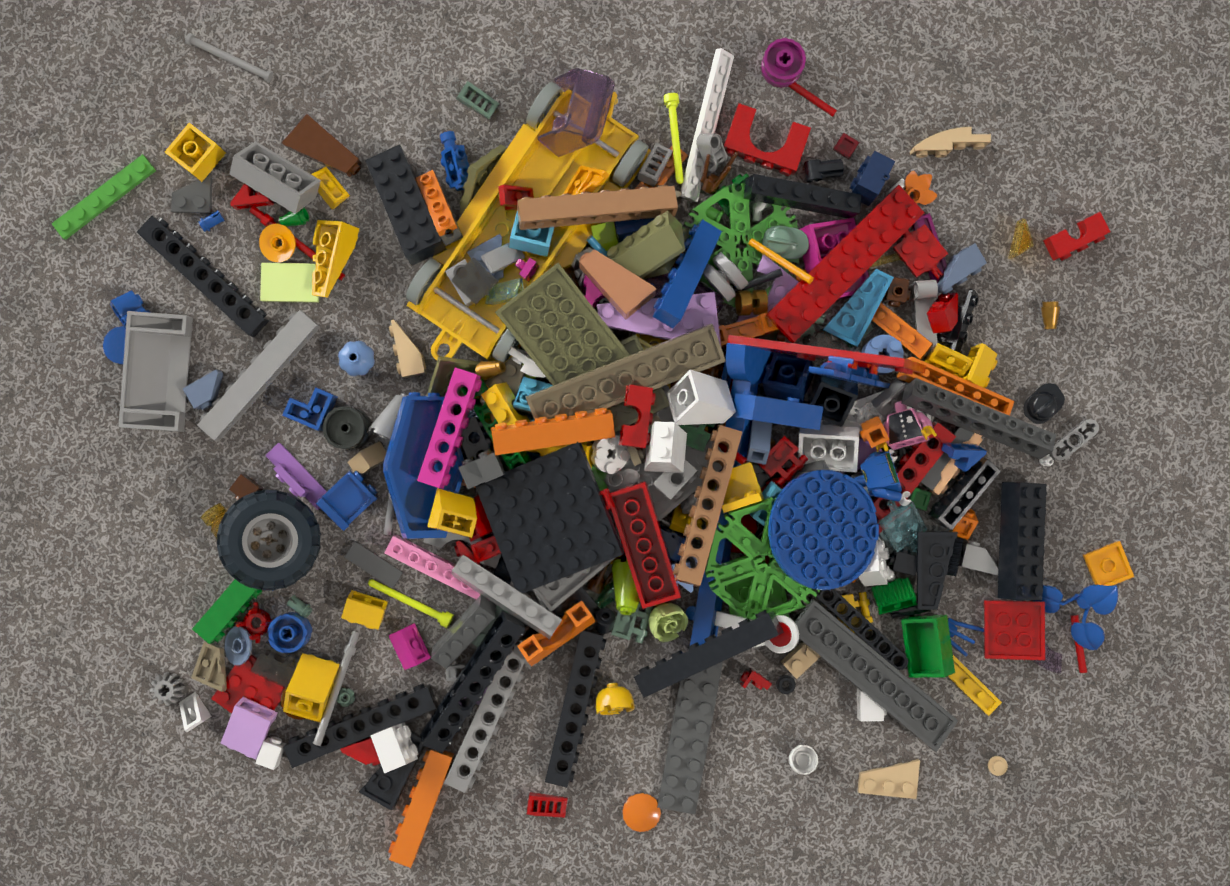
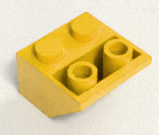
(453, 513)

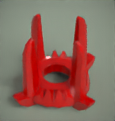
(265, 618)

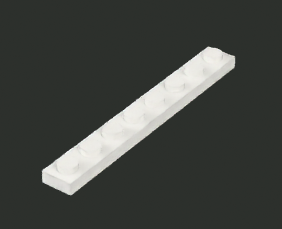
(707, 121)

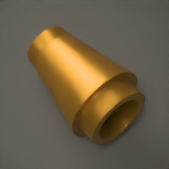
(1050, 314)
(489, 369)

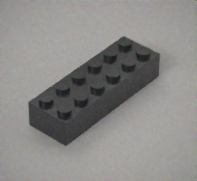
(405, 205)
(1022, 541)

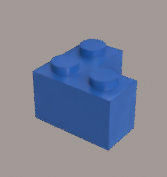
(313, 412)

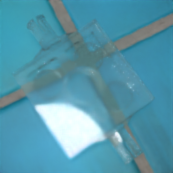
(902, 526)

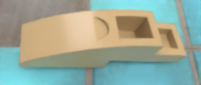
(943, 142)

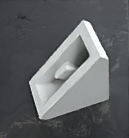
(193, 712)

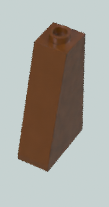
(320, 146)

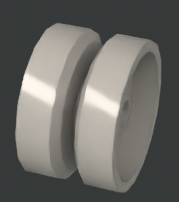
(726, 275)

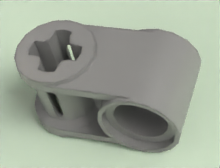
(712, 145)

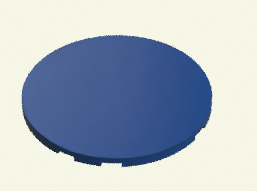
(823, 529)

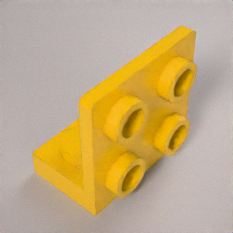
(742, 488)

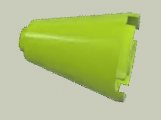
(624, 588)

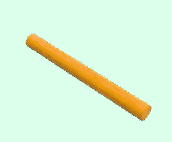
(781, 261)

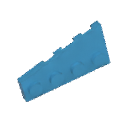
(856, 314)

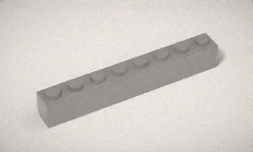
(258, 375)

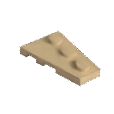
(893, 781)

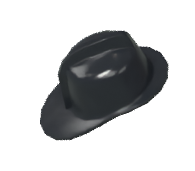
(1044, 403)

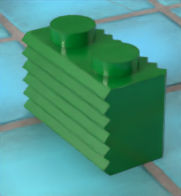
(893, 596)

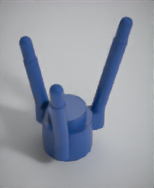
(953, 631)

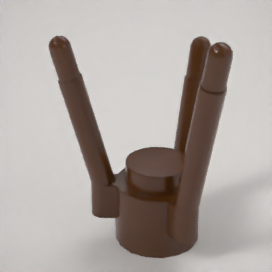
(712, 182)
(598, 583)

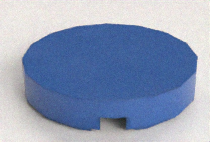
(114, 344)

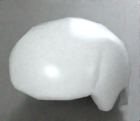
(804, 763)

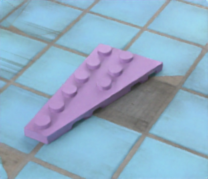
(698, 313)

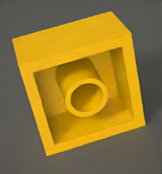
(195, 152)

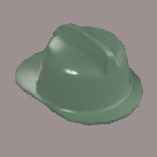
(786, 241)

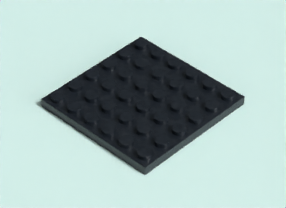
(549, 518)

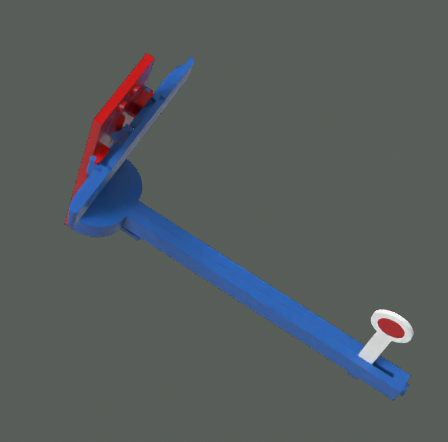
(746, 365)

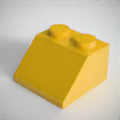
(983, 362)

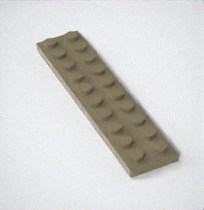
(646, 368)

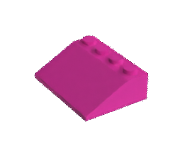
(822, 240)

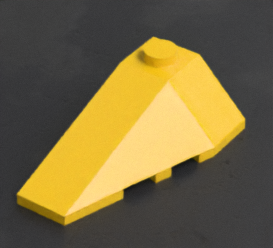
(333, 248)

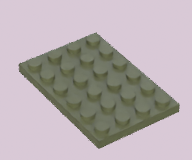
(560, 328)

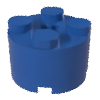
(279, 631)

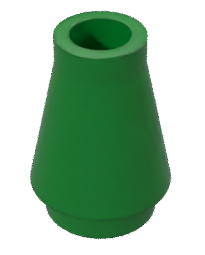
(292, 219)

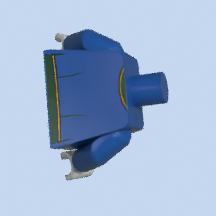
(881, 477)

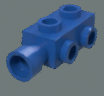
(454, 161)

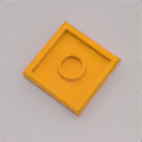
(1108, 565)

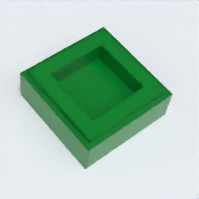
(920, 498)

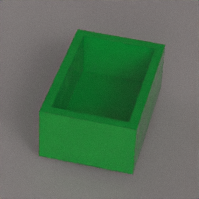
(928, 646)

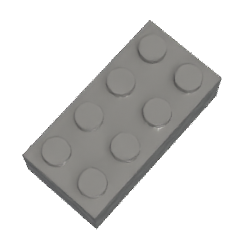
(274, 177)

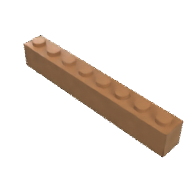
(596, 207)

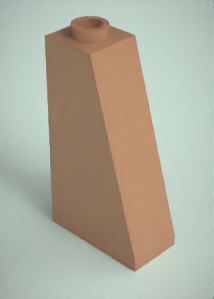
(617, 284)

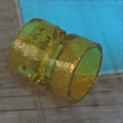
(213, 517)

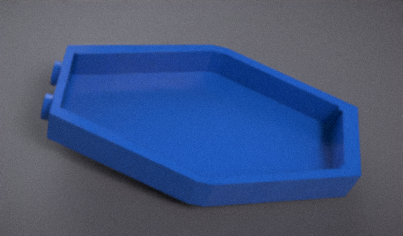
(404, 460)

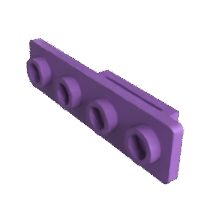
(295, 475)

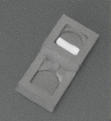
(501, 257)

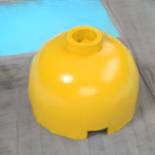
(614, 700)

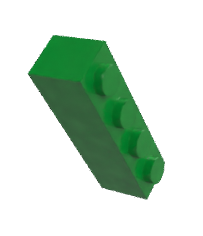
(224, 611)

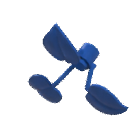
(1100, 597)

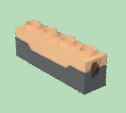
(944, 468)

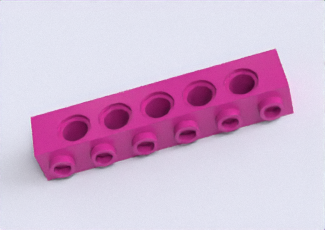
(440, 435)

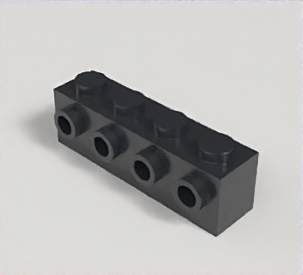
(963, 493)

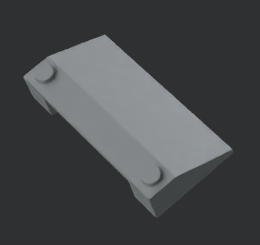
(155, 371)

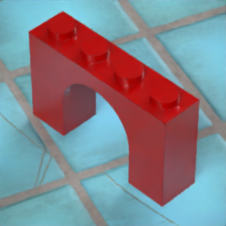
(784, 159)

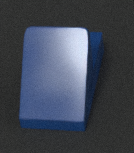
(964, 454)

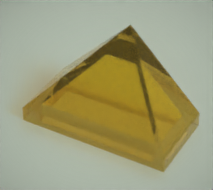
(1021, 239)

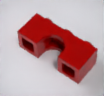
(1090, 229)
(641, 400)

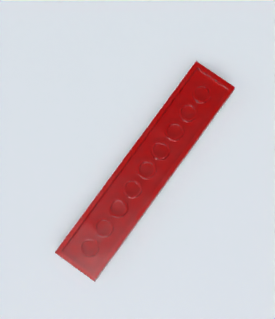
(845, 264)

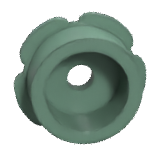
(350, 697)

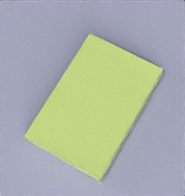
(287, 282)

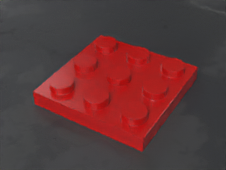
(1014, 630)
(246, 684)

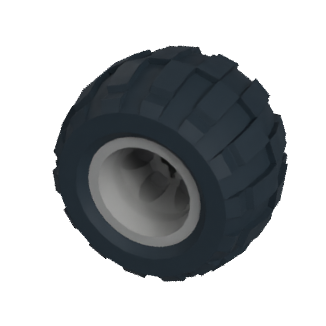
(282, 568)

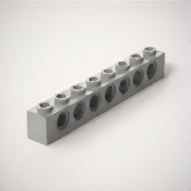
(456, 777)

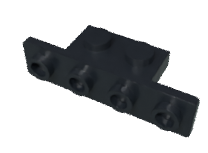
(965, 317)

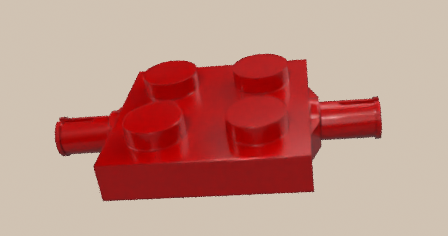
(921, 252)

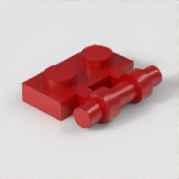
(779, 456)

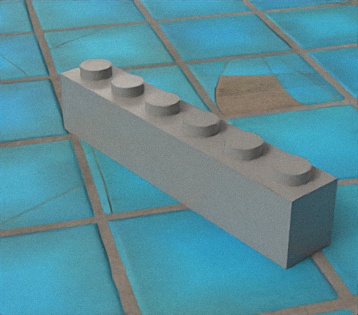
(506, 596)

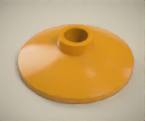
(269, 242)

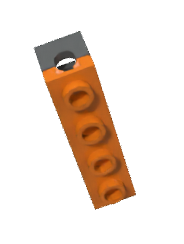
(439, 207)

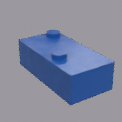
(777, 411)

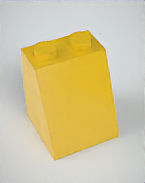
(310, 687)

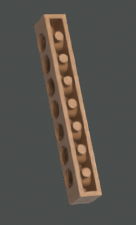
(731, 439)

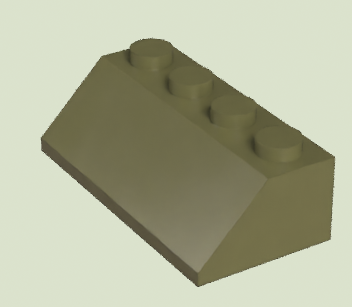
(650, 246)

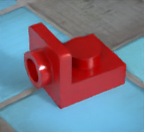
(758, 680)

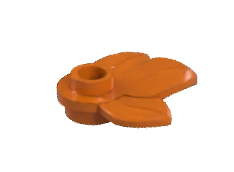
(920, 188)

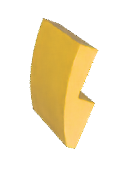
(948, 360)

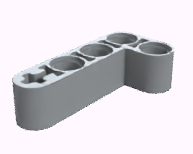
(921, 300)

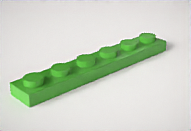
(103, 197)

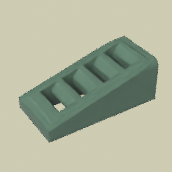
(469, 86)

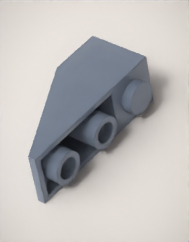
(959, 266)

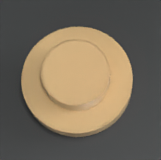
(997, 765)

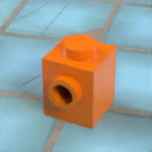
(873, 432)

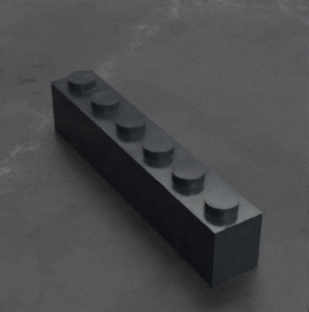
(802, 196)

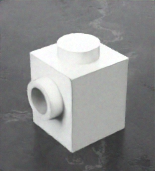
(271, 753)

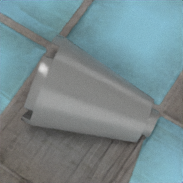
(385, 422)

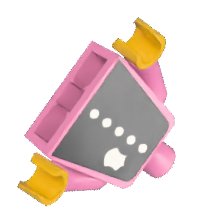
(906, 428)

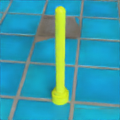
(671, 101)
(443, 618)

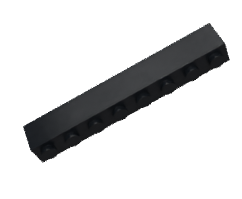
(708, 654)

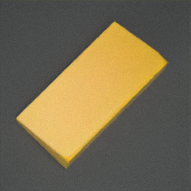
(330, 188)

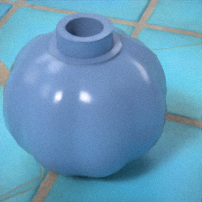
(363, 362)

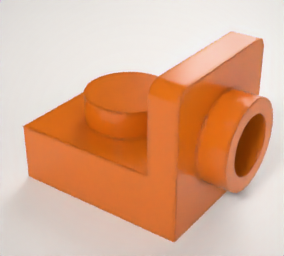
(966, 525)

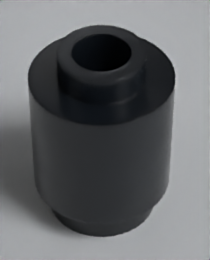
(604, 620)

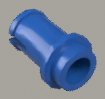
(211, 221)

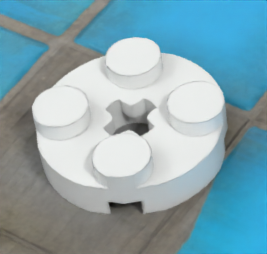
(613, 463)

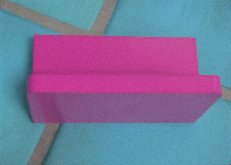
(409, 646)

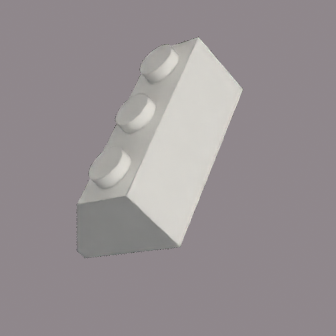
(833, 444)

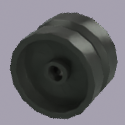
(337, 423)

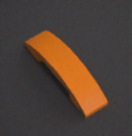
(749, 328)

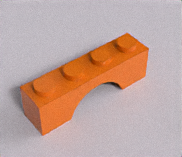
(572, 623)

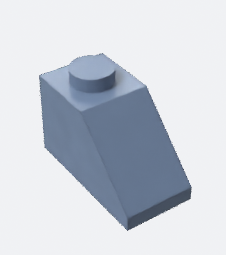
(204, 390)

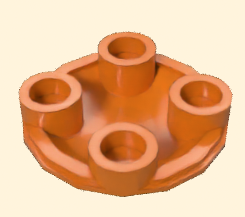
(641, 812)

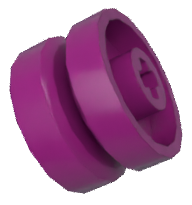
(780, 52)

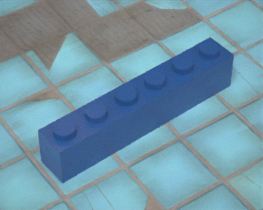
(687, 273)

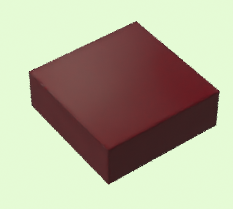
(846, 146)

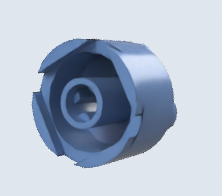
(887, 344)

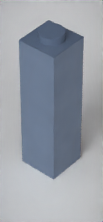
(759, 442)

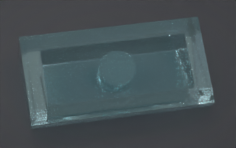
(504, 291)

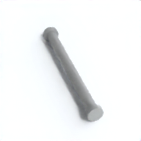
(191, 40)

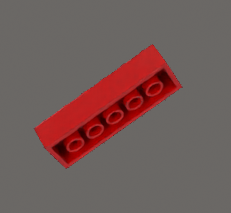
(644, 545)

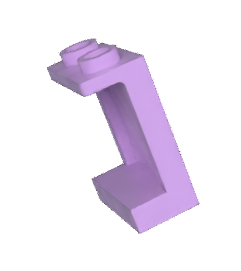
(248, 727)

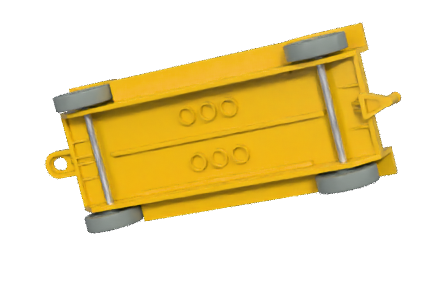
(523, 165)

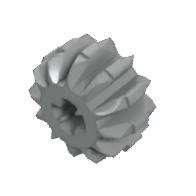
(162, 694)

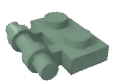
(625, 627)

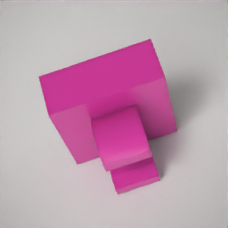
(527, 269)

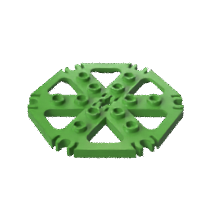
(740, 226)
(750, 565)

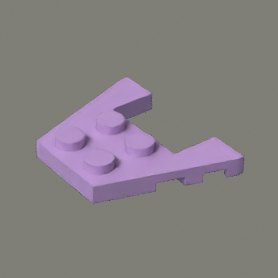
(780, 285)

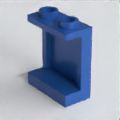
(347, 499)

